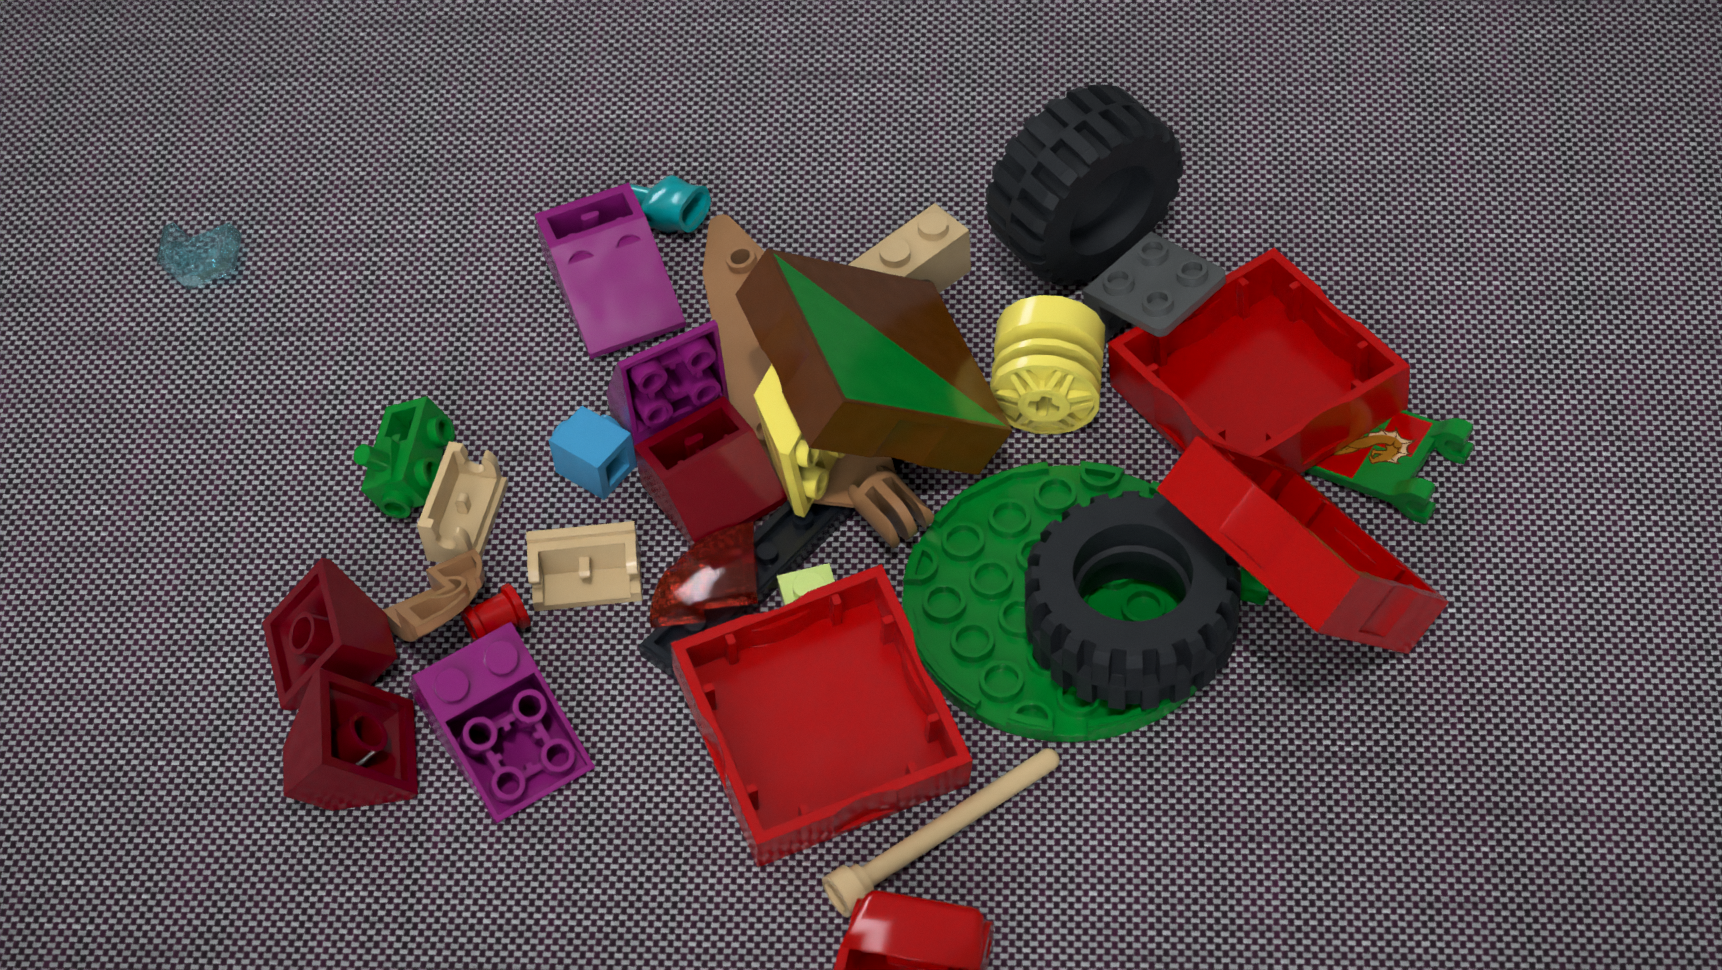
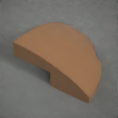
(452, 590)

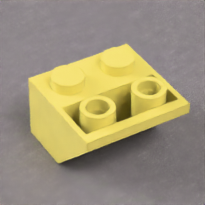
(799, 468)

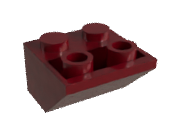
(709, 472)

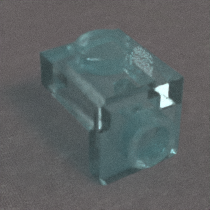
(200, 257)

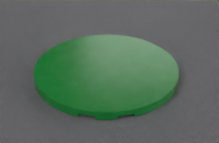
(970, 603)

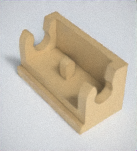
(461, 504)
(584, 566)

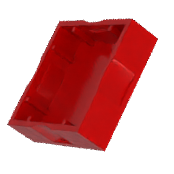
(1263, 370)
(1302, 546)
(820, 715)

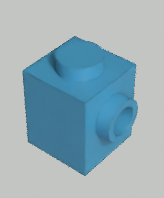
(592, 451)

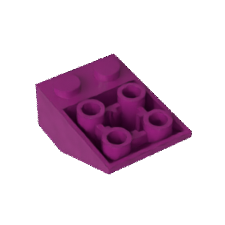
(609, 270)
(668, 382)
(500, 722)

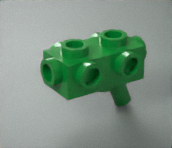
(405, 456)

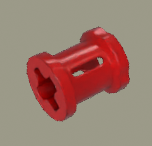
(495, 613)

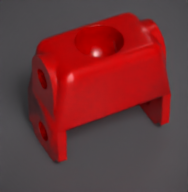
(914, 934)

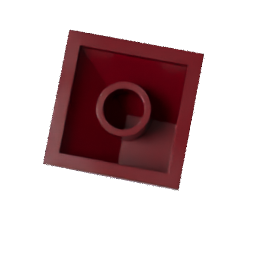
(328, 627)
(350, 745)

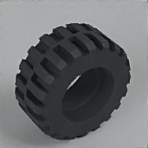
(1083, 183)
(1130, 658)

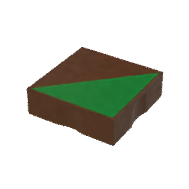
(872, 363)

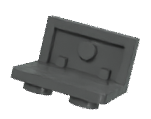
(1152, 287)

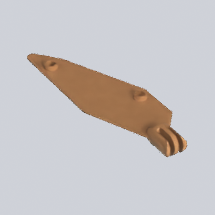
(854, 480)

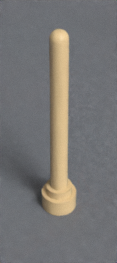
(853, 882)

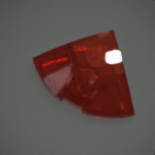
(709, 575)

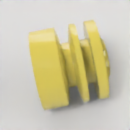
(1048, 364)

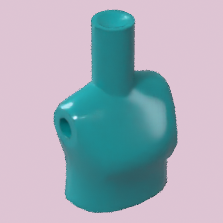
(673, 204)

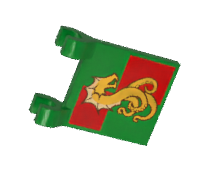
(1391, 457)

